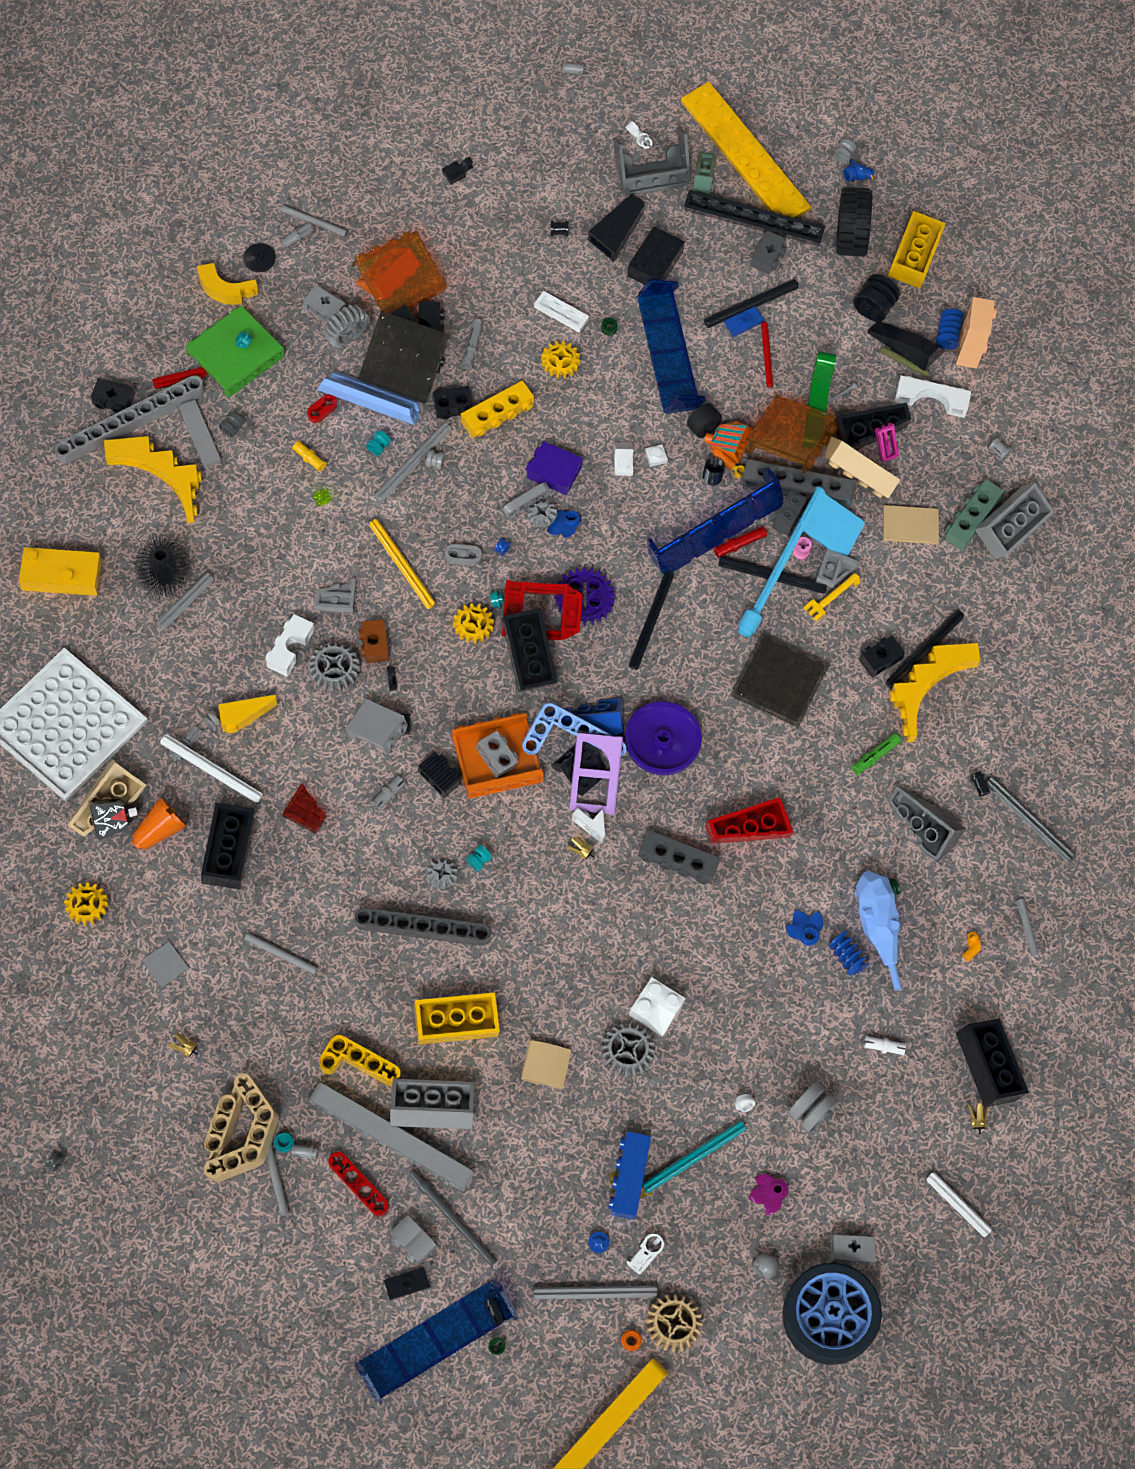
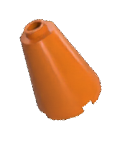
(157, 825)

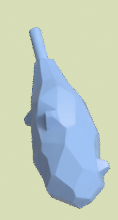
(880, 919)

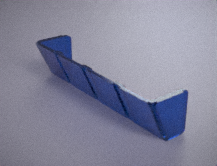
(668, 347)
(719, 527)
(432, 1341)

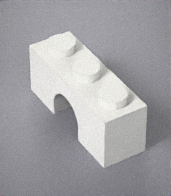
(295, 631)

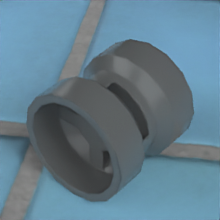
(231, 424)

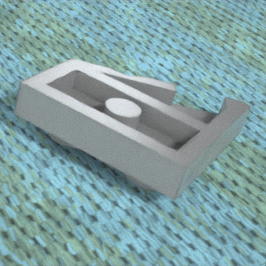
(336, 598)

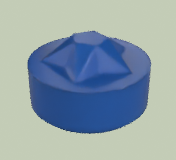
(598, 1242)

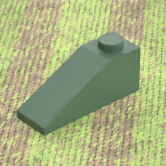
(704, 173)

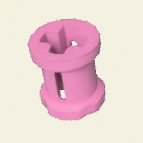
(802, 553)

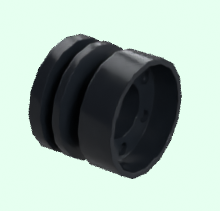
(876, 297)

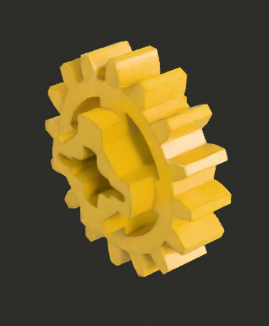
(568, 364)
(469, 630)
(88, 895)

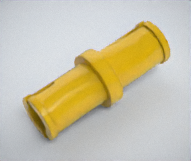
(309, 456)

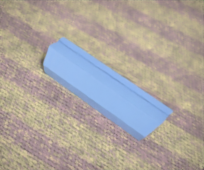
(371, 397)

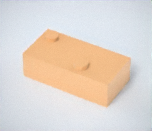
(975, 332)

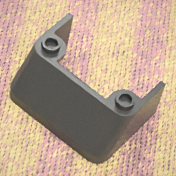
(656, 175)

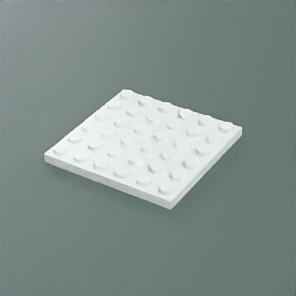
(66, 724)

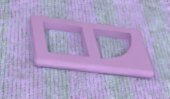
(612, 748)

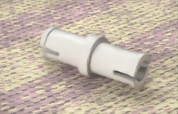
(884, 1045)

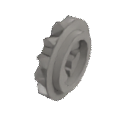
(540, 520)
(446, 880)

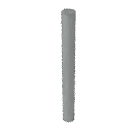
(323, 224)
(281, 953)

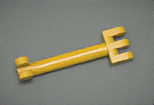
(818, 607)

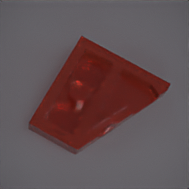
(304, 811)

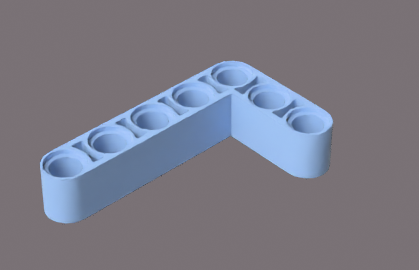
(555, 719)

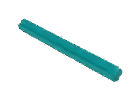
(693, 1157)

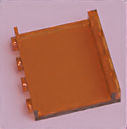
(400, 273)
(792, 432)

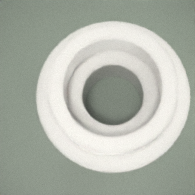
(744, 1102)

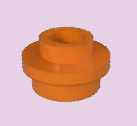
(631, 1333)

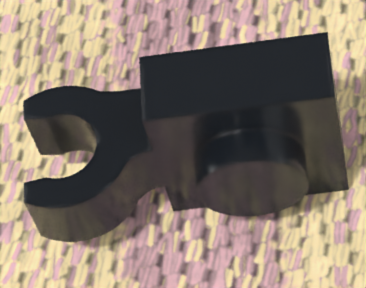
(456, 172)

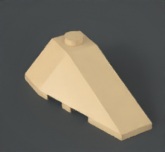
(113, 783)

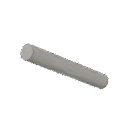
(1027, 927)

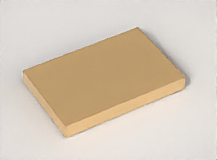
(910, 524)

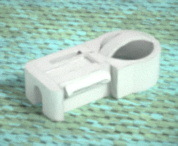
(644, 1256)

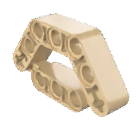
(217, 1156)

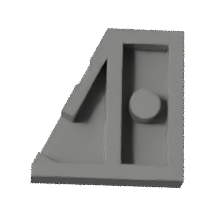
(835, 568)

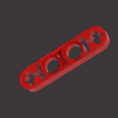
(360, 1182)

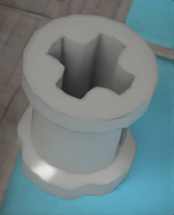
(1000, 448)

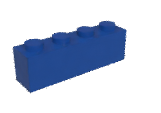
(630, 1176)

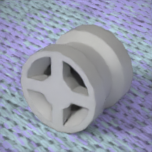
(435, 459)

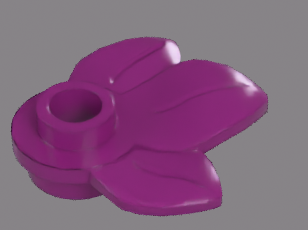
(766, 1193)

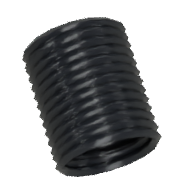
(713, 478)

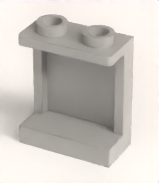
(377, 726)

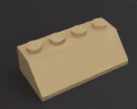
(861, 468)

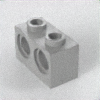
(492, 756)

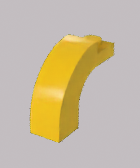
(223, 291)

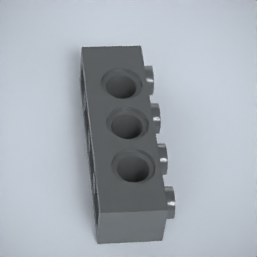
(674, 848)

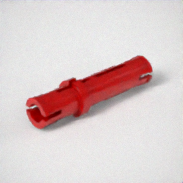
(741, 541)

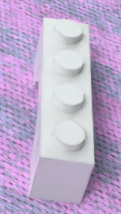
(954, 399)

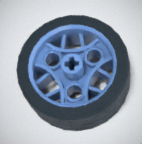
(838, 1277)

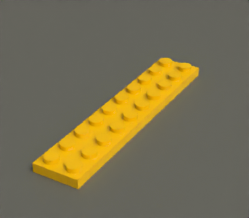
(744, 152)

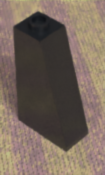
(615, 228)

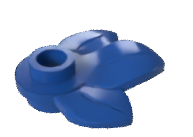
(563, 525)
(804, 925)

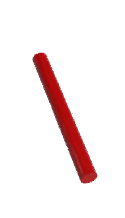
(767, 354)

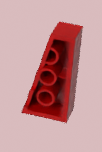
(753, 823)

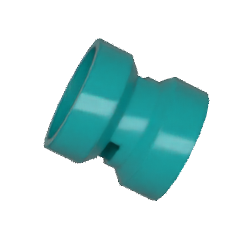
(379, 441)
(479, 858)

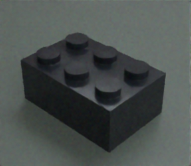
(655, 257)

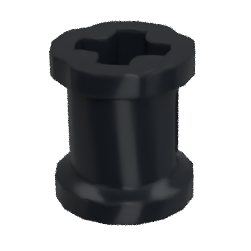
(559, 228)

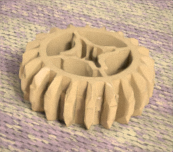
(666, 1318)

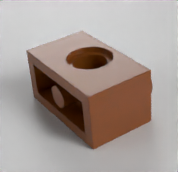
(374, 631)

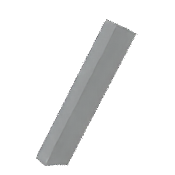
(199, 434)

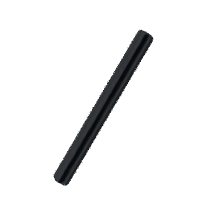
(749, 303)
(766, 572)
(651, 620)
(925, 648)

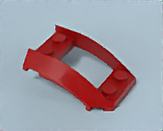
(570, 611)

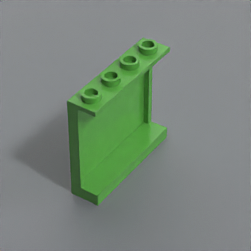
(226, 362)

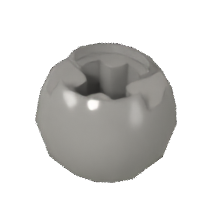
(766, 1266)

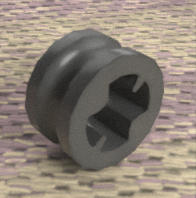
(54, 1161)

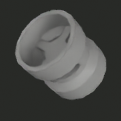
(845, 150)

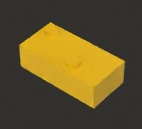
(916, 249)
(60, 571)
(456, 1018)

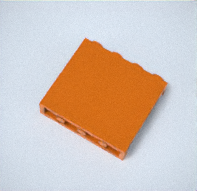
(475, 772)

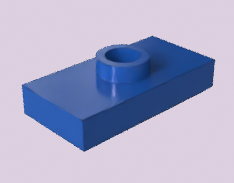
(744, 321)

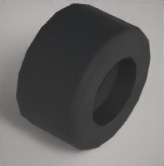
(704, 420)

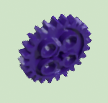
(602, 596)

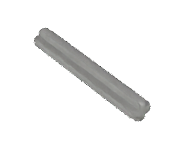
(185, 601)

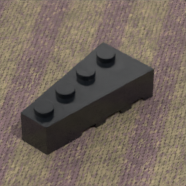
(859, 427)

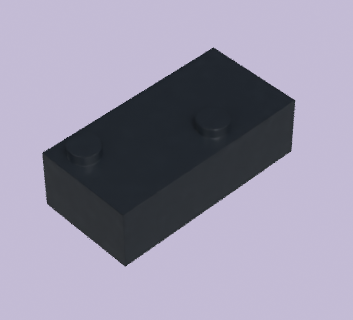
(529, 650)
(227, 846)
(992, 1062)

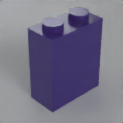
(554, 467)

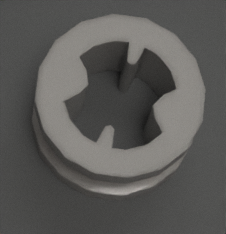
(211, 721)

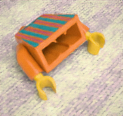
(729, 444)

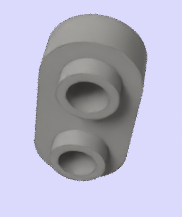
(463, 553)

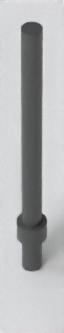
(426, 1188)

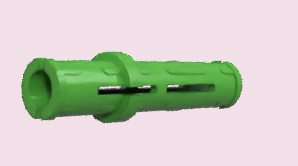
(869, 759)

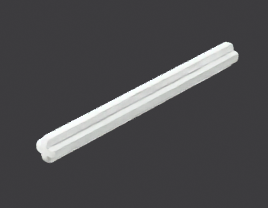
(211, 768)

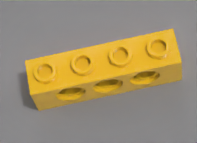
(517, 393)

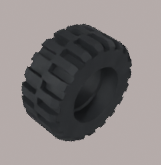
(854, 221)

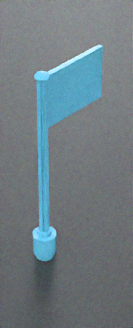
(824, 522)

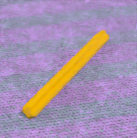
(402, 564)

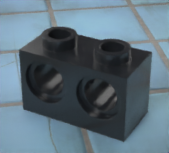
(451, 398)

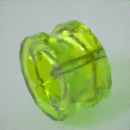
(322, 497)

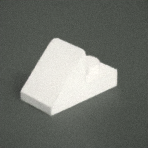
(623, 458)
(593, 827)

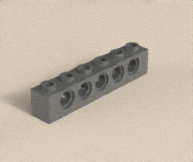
(846, 486)

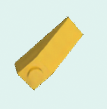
(241, 713)

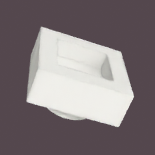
(656, 455)

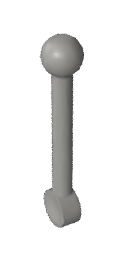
(854, 385)

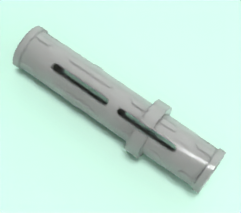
(470, 349)

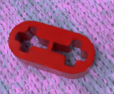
(321, 407)

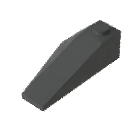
(930, 825)

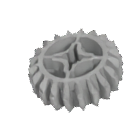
(346, 325)
(326, 678)
(632, 1057)

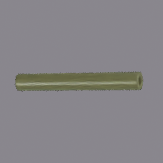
(891, 354)

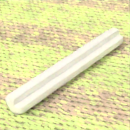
(959, 1204)

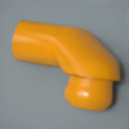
(974, 946)

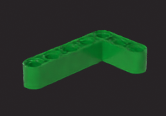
(821, 380)

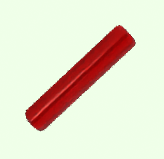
(172, 379)

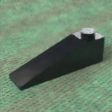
(913, 347)

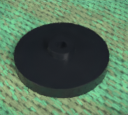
(259, 257)

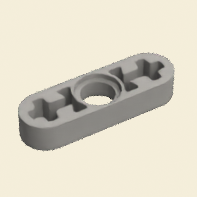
(532, 496)

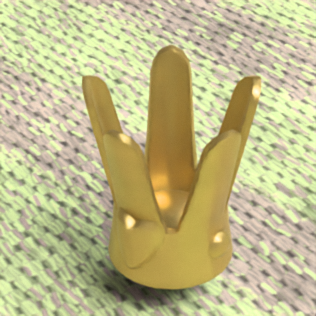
(586, 849)
(188, 1046)
(980, 1121)

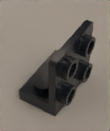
(589, 760)

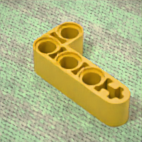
(362, 1064)

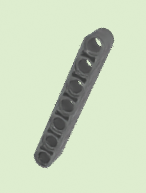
(415, 920)

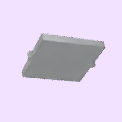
(165, 964)

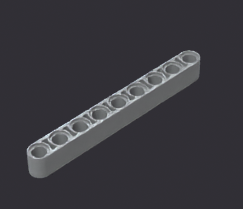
(133, 412)
(392, 1136)

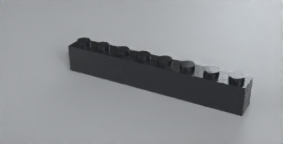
(754, 218)

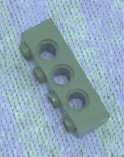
(961, 537)

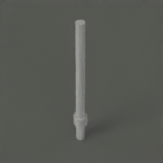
(274, 1174)

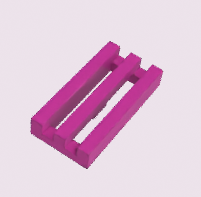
(886, 443)

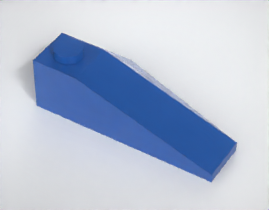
(606, 715)

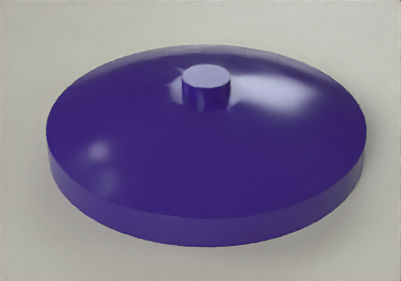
(663, 738)

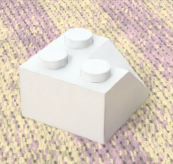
(657, 1006)

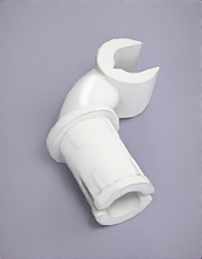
(641, 138)

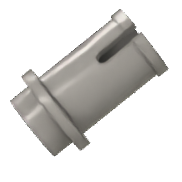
(572, 68)
(305, 1151)

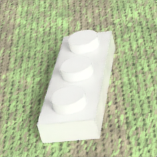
(561, 311)

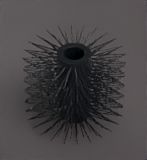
(162, 566)

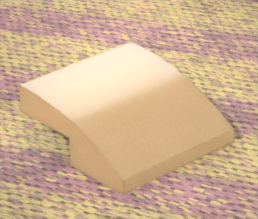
(546, 1064)

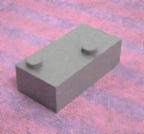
(1014, 520)
(432, 1104)

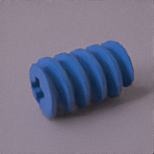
(950, 328)
(848, 954)

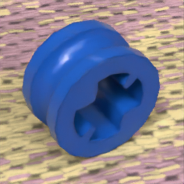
(502, 546)

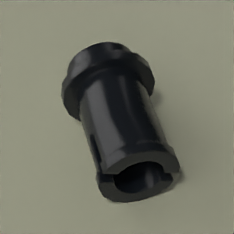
(980, 783)
(495, 1311)

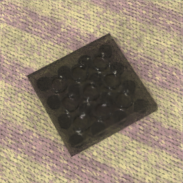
(403, 357)
(779, 680)

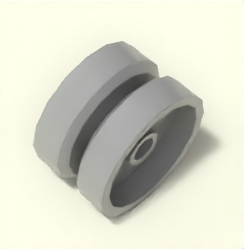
(815, 1109)

